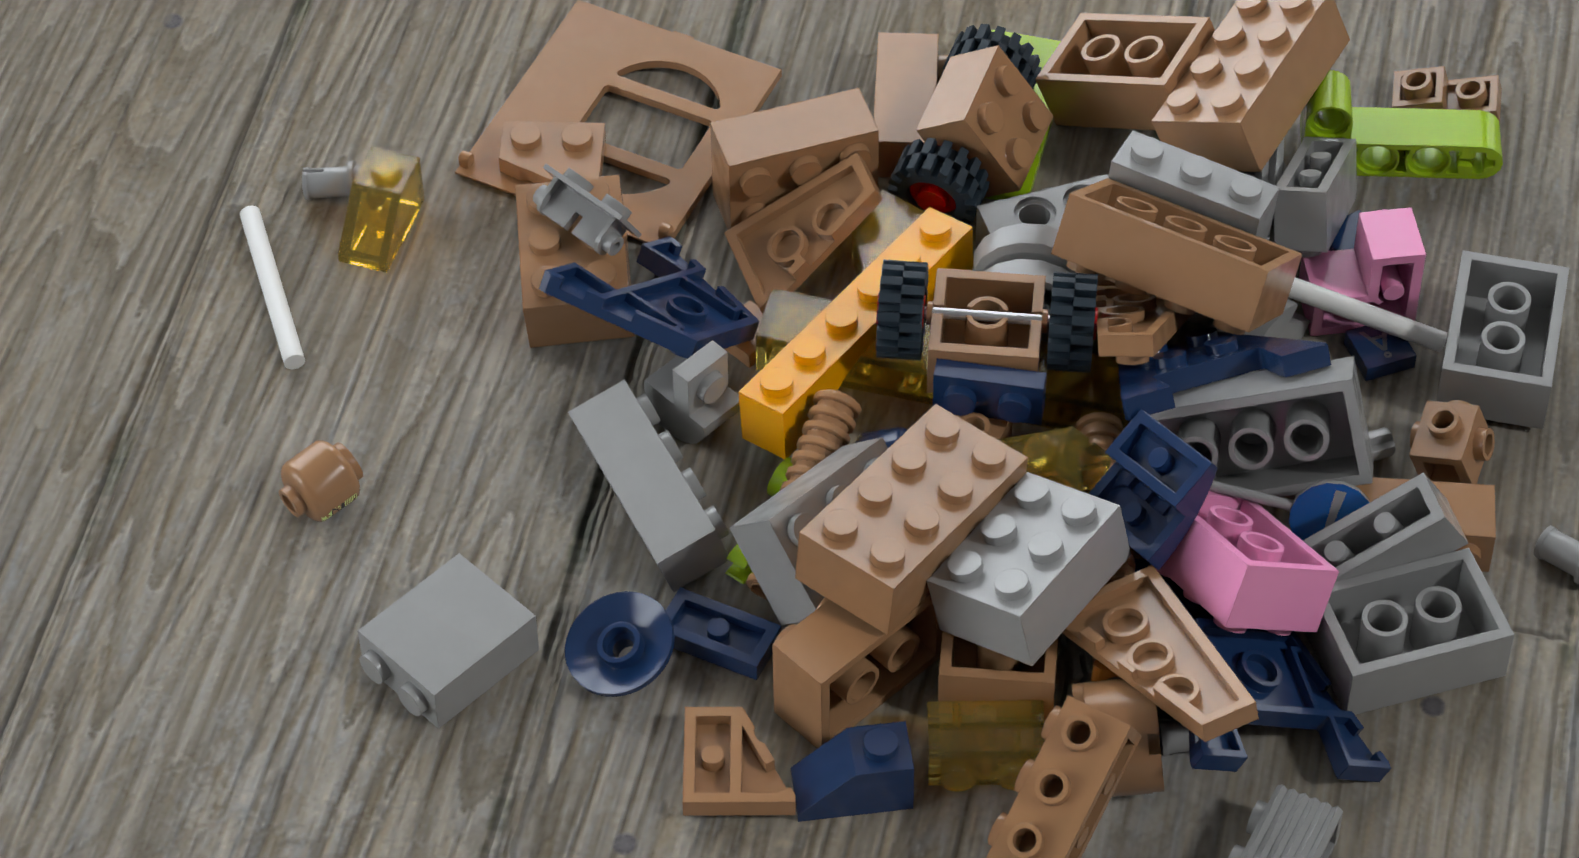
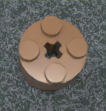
(1127, 704)

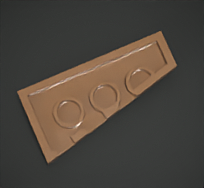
(1133, 325)
(1161, 651)

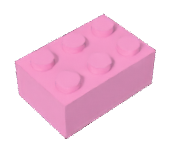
(1250, 569)

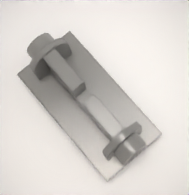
(602, 221)

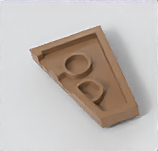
(801, 229)

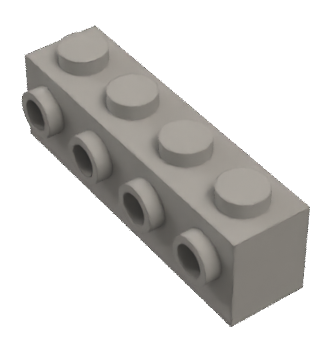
(650, 485)

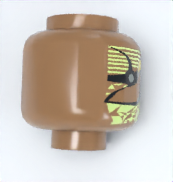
(320, 480)

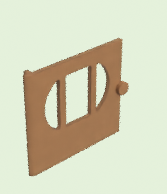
(587, 61)

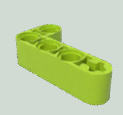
(1405, 139)

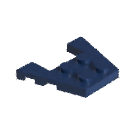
(671, 310)
(1209, 358)
(1288, 694)

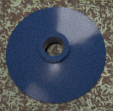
(608, 628)

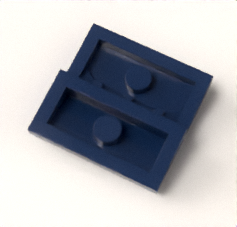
(1156, 484)

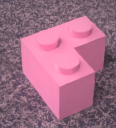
(1380, 269)

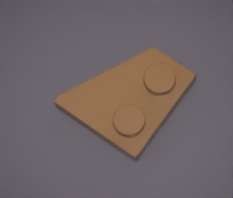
(562, 145)
(729, 767)

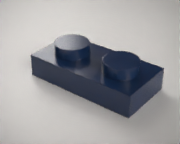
(990, 390)
(721, 633)

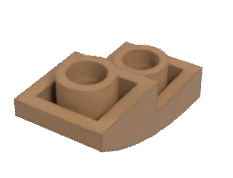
(1432, 90)

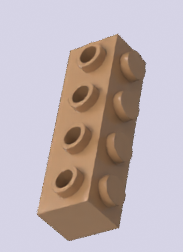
(1066, 785)

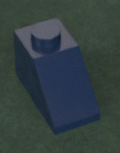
(856, 774)

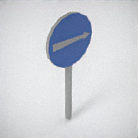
(1313, 506)

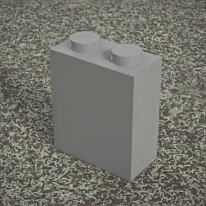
(447, 641)

